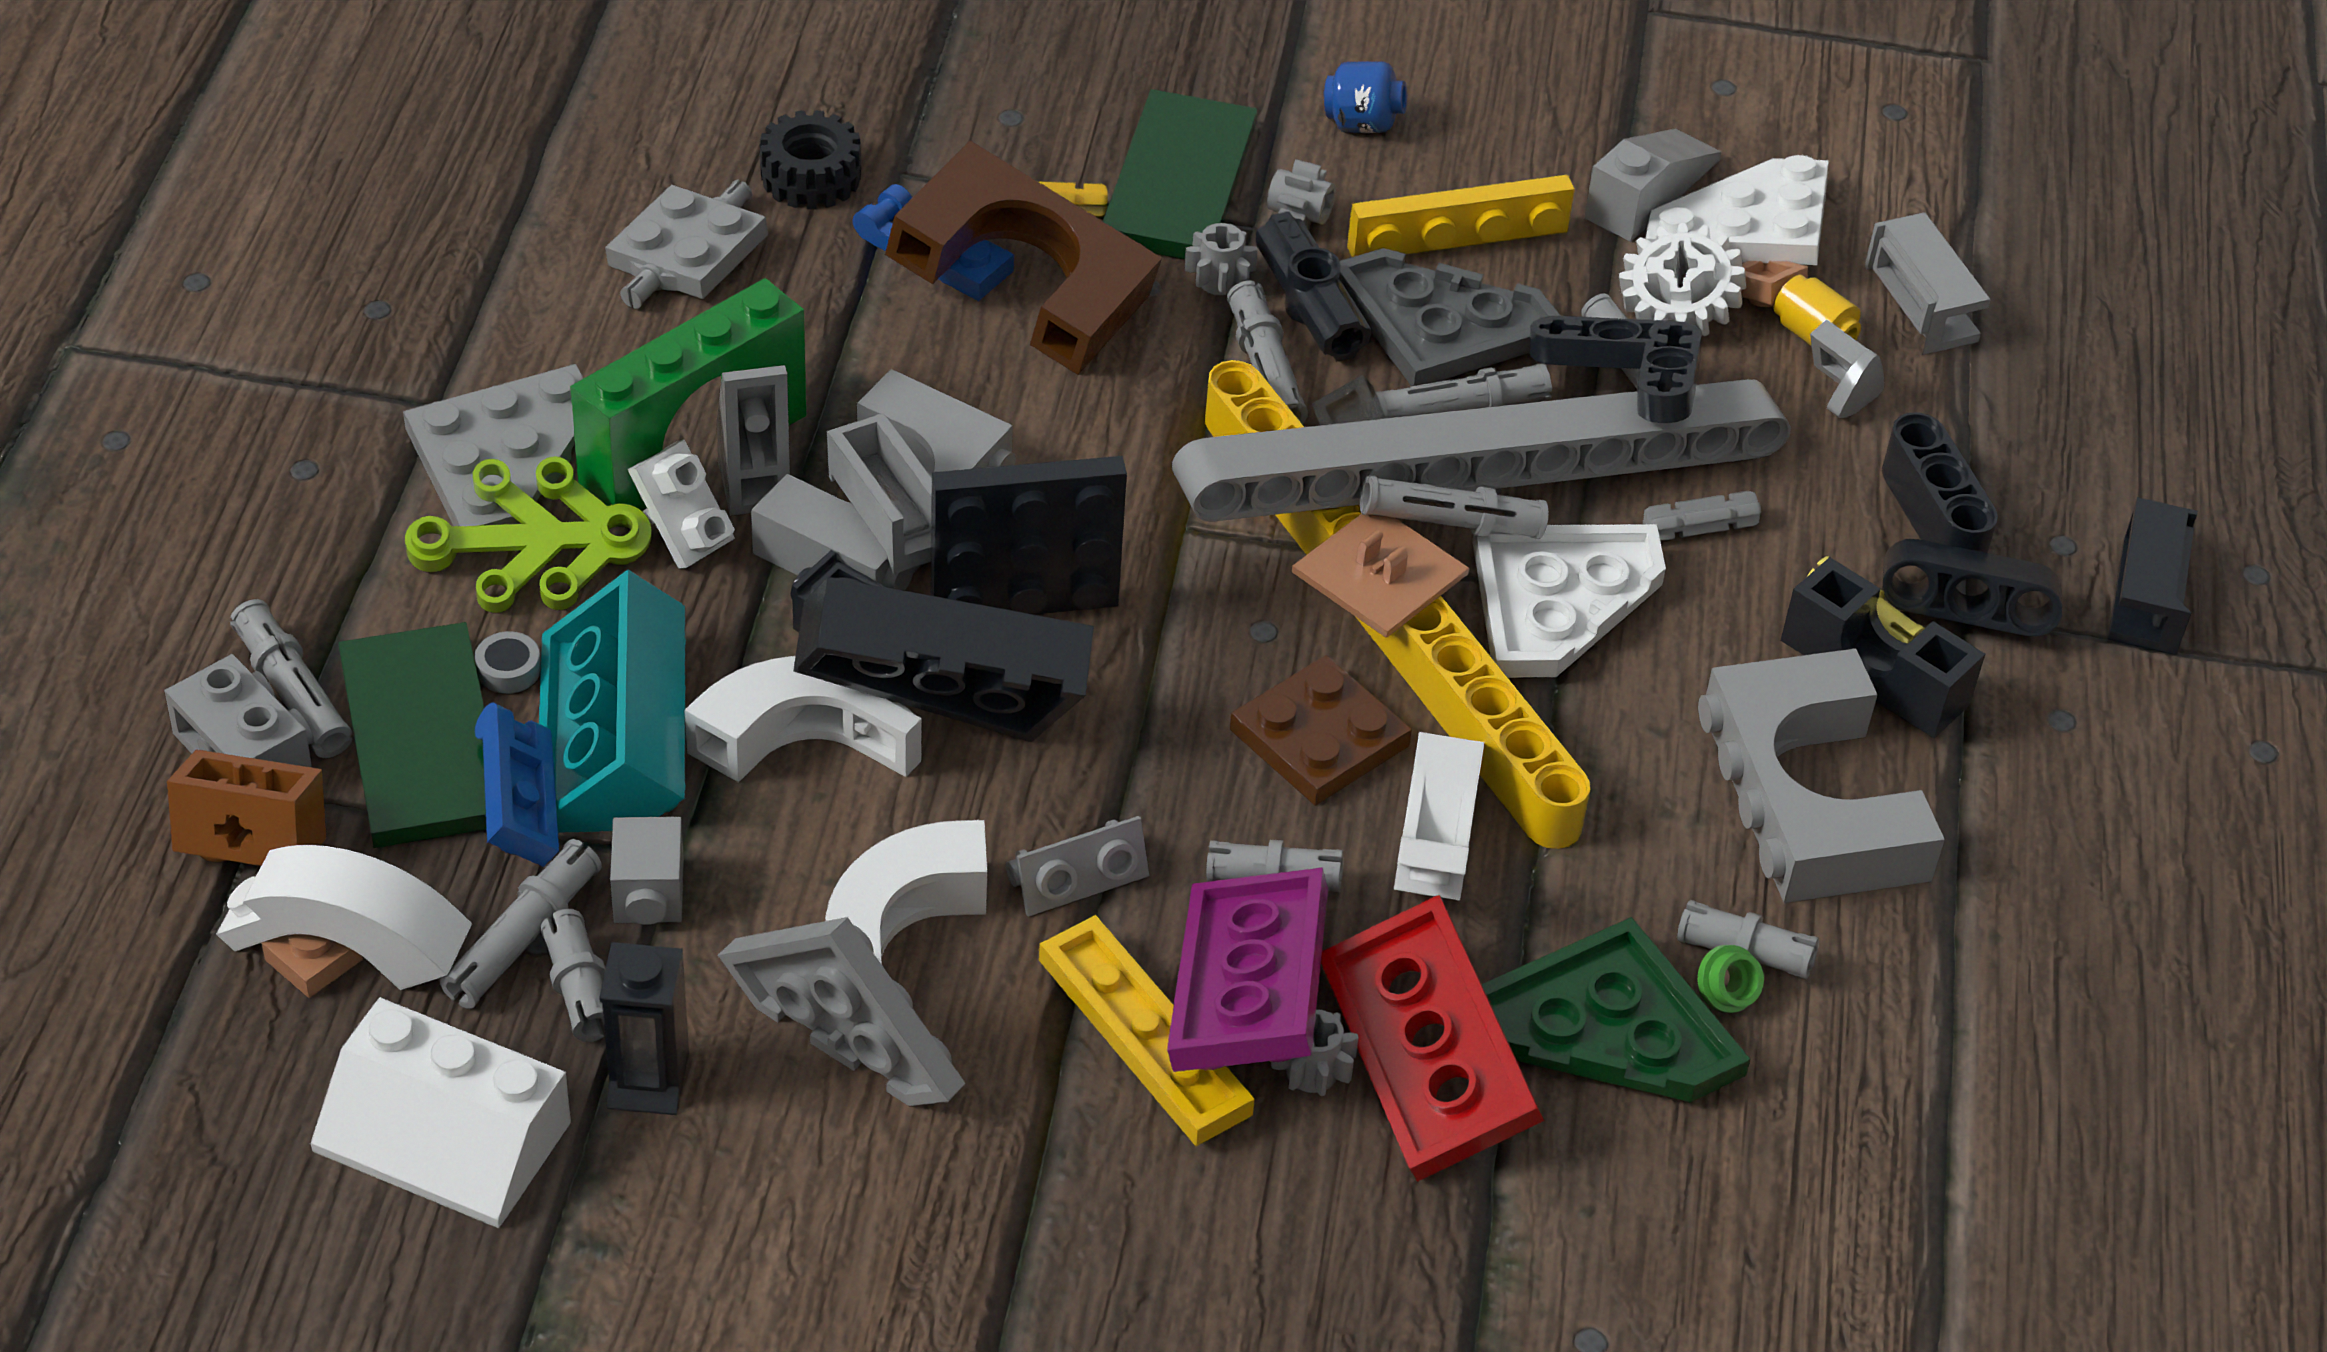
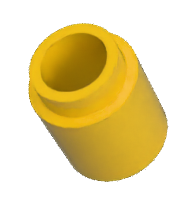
(1809, 302)

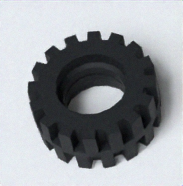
(810, 181)

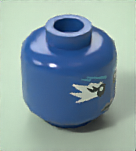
(1364, 97)

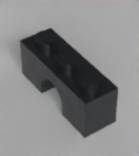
(1919, 681)

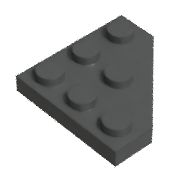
(1441, 318)

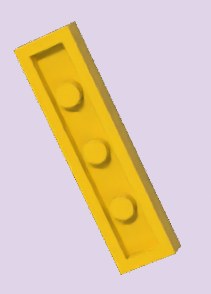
(1462, 216)
(1137, 1023)

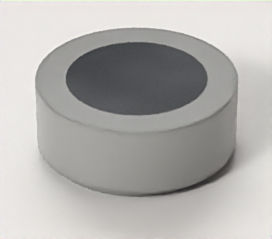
(507, 662)

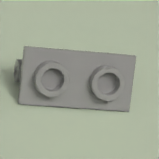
(1080, 866)

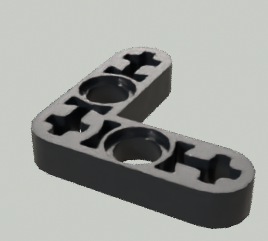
(1661, 349)

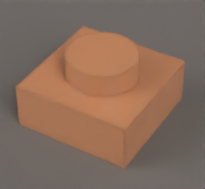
(1767, 280)
(309, 960)

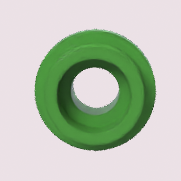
(1744, 982)

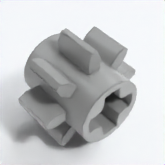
(1302, 193)
(1220, 258)
(1330, 1057)

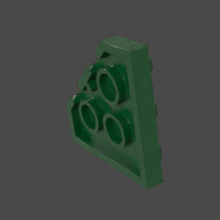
(1616, 1016)

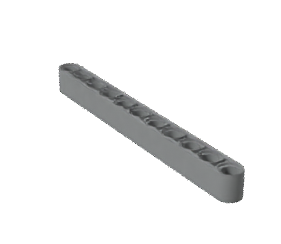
(1473, 449)

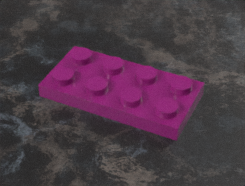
(1249, 971)

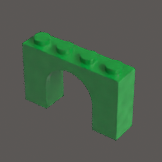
(631, 402)

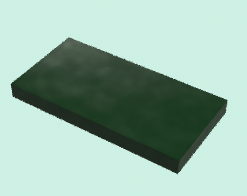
(1180, 170)
(414, 732)

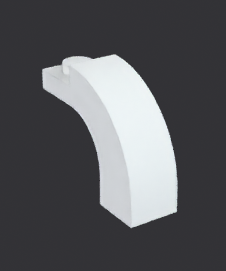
(772, 706)
(1439, 816)
(912, 878)
(353, 901)

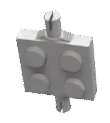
(686, 242)

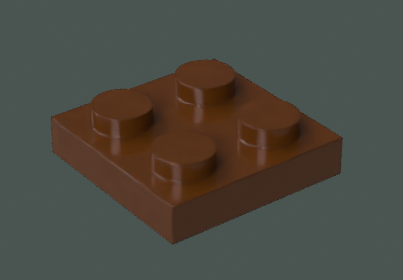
(1320, 729)

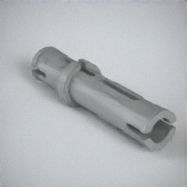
(1261, 338)
(1474, 392)
(1521, 515)
(281, 662)
(520, 923)

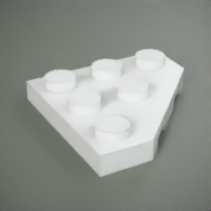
(1764, 210)
(1563, 591)

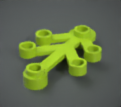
(538, 536)

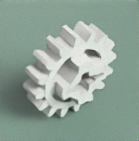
(1710, 284)

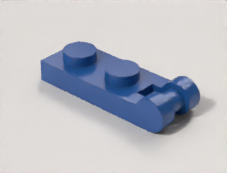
(972, 273)
(518, 785)

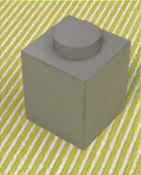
(647, 870)

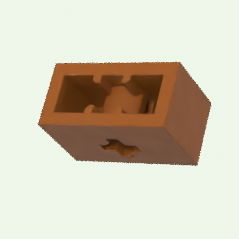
(243, 807)

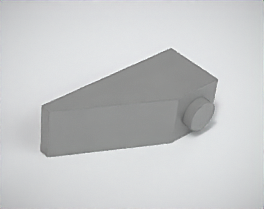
(1643, 176)
(752, 435)

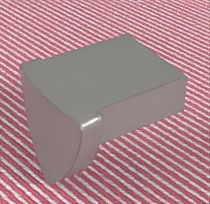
(1848, 364)

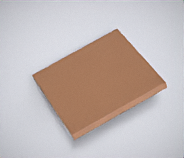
(1380, 571)

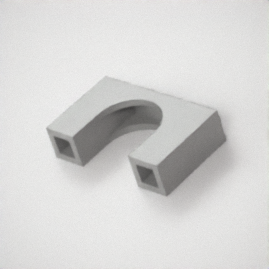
(802, 523)
(1805, 839)

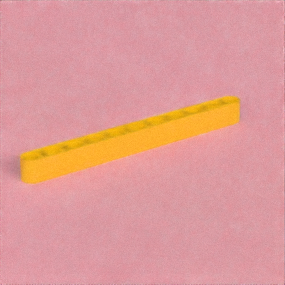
(1434, 651)

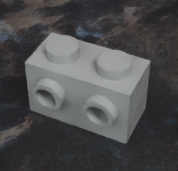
(237, 715)

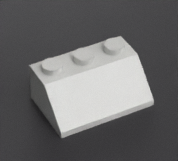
(441, 1112)

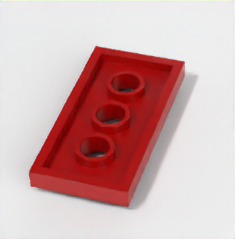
(1471, 1046)

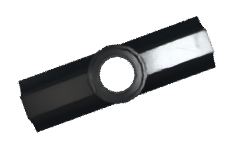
(1313, 286)

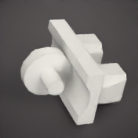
(681, 504)

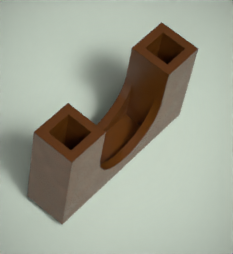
(989, 199)

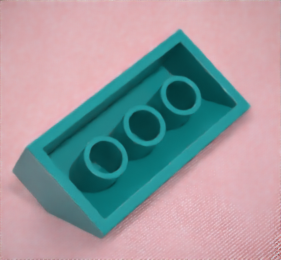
(616, 705)

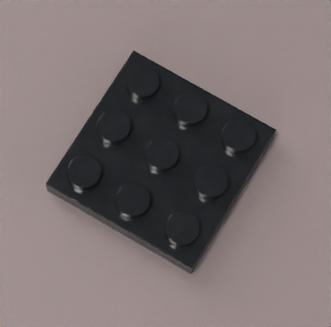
(1030, 535)

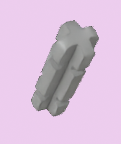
(1704, 515)

